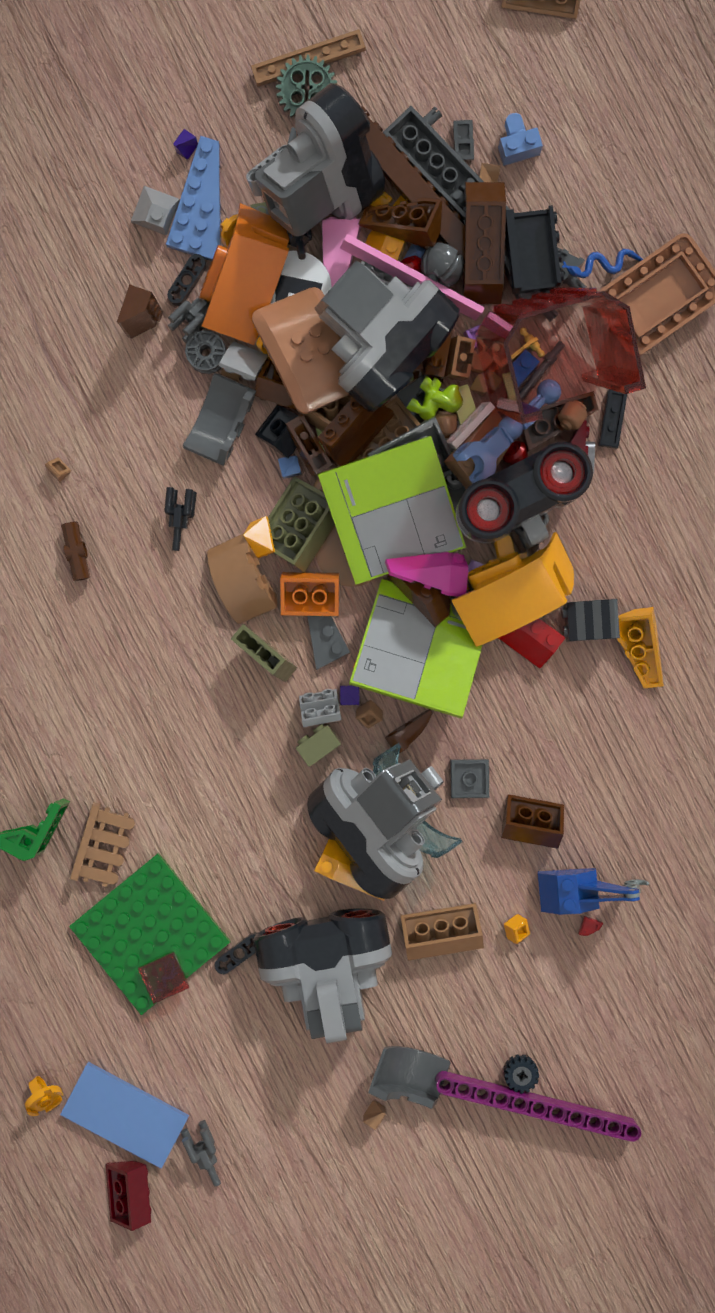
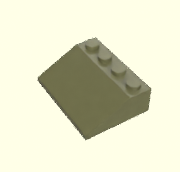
(300, 523)

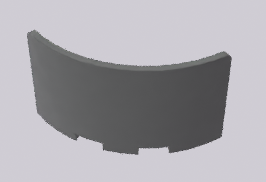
(220, 419)
(408, 1074)

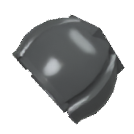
(442, 264)

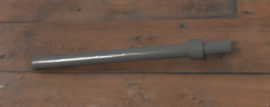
(549, 359)

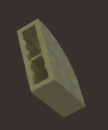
(264, 653)

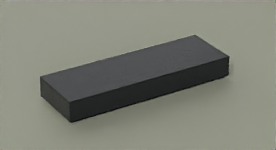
(612, 419)

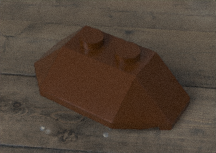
(429, 602)

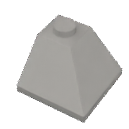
(155, 210)

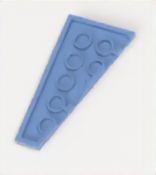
(198, 213)

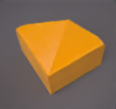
(516, 928)

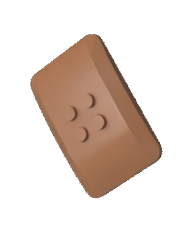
(666, 290)
(302, 349)

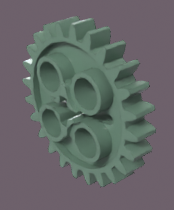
(290, 88)

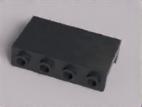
(533, 250)

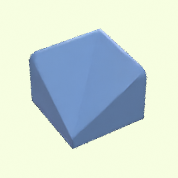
(289, 467)

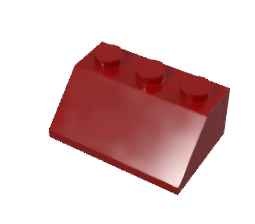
(534, 641)

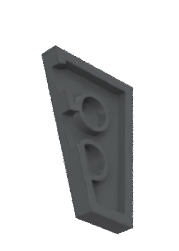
(326, 640)

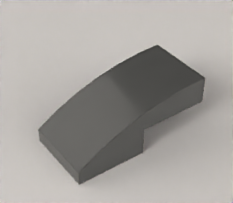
(463, 139)

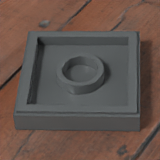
(469, 778)

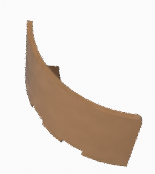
(239, 580)

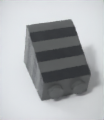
(591, 620)

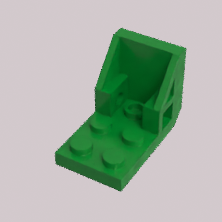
(31, 840)

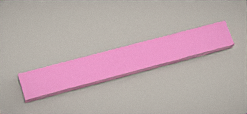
(406, 274)

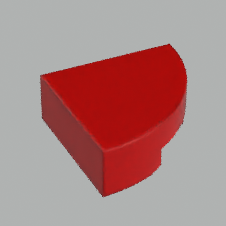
(589, 926)

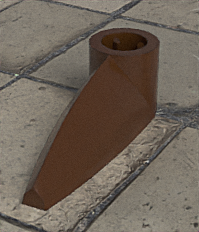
(409, 731)

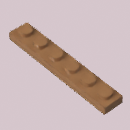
(327, 50)

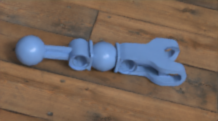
(499, 439)

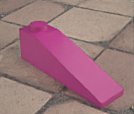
(437, 570)

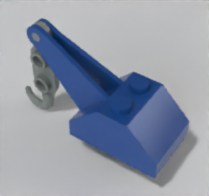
(577, 891)

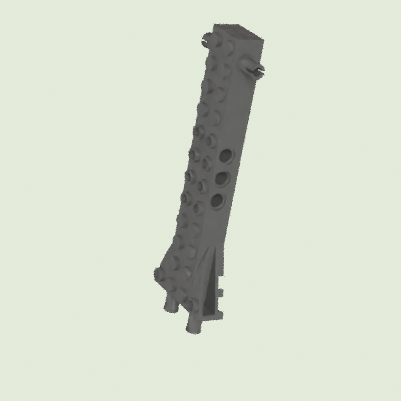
(448, 175)

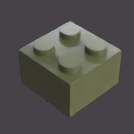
(318, 745)

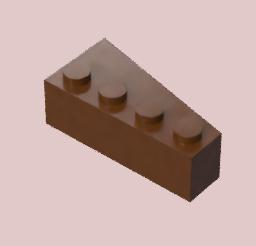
(550, 425)

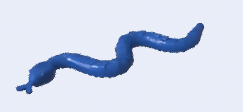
(576, 272)

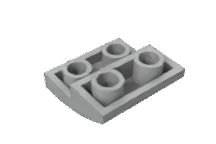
(243, 361)
(320, 707)

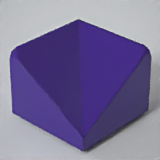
(185, 144)
(349, 695)

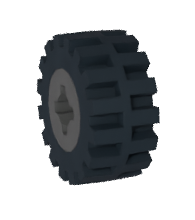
(516, 1068)

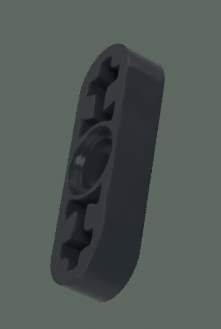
(198, 271)
(224, 957)

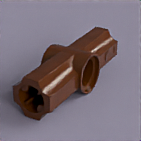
(75, 551)

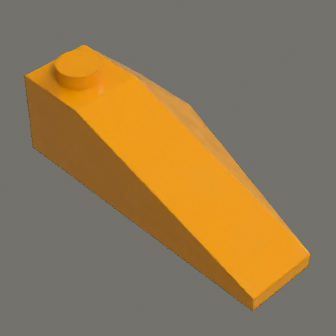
(386, 244)
(641, 645)
(336, 866)

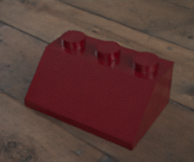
(128, 1194)

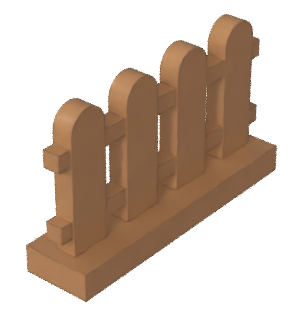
(95, 853)

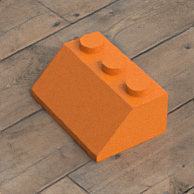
(309, 594)

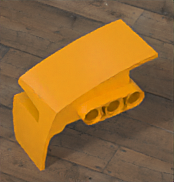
(515, 591)

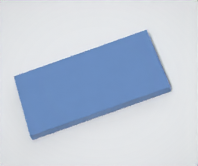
(124, 1115)

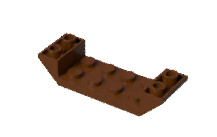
(484, 241)

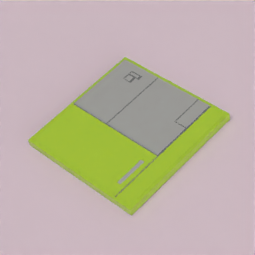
(391, 508)
(412, 658)

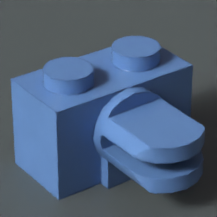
(518, 143)

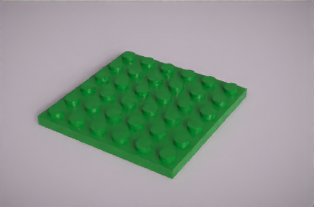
(144, 921)

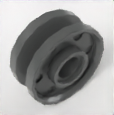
(199, 342)

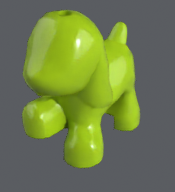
(448, 399)

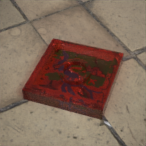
(163, 977)

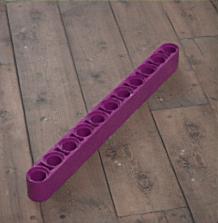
(544, 1112)

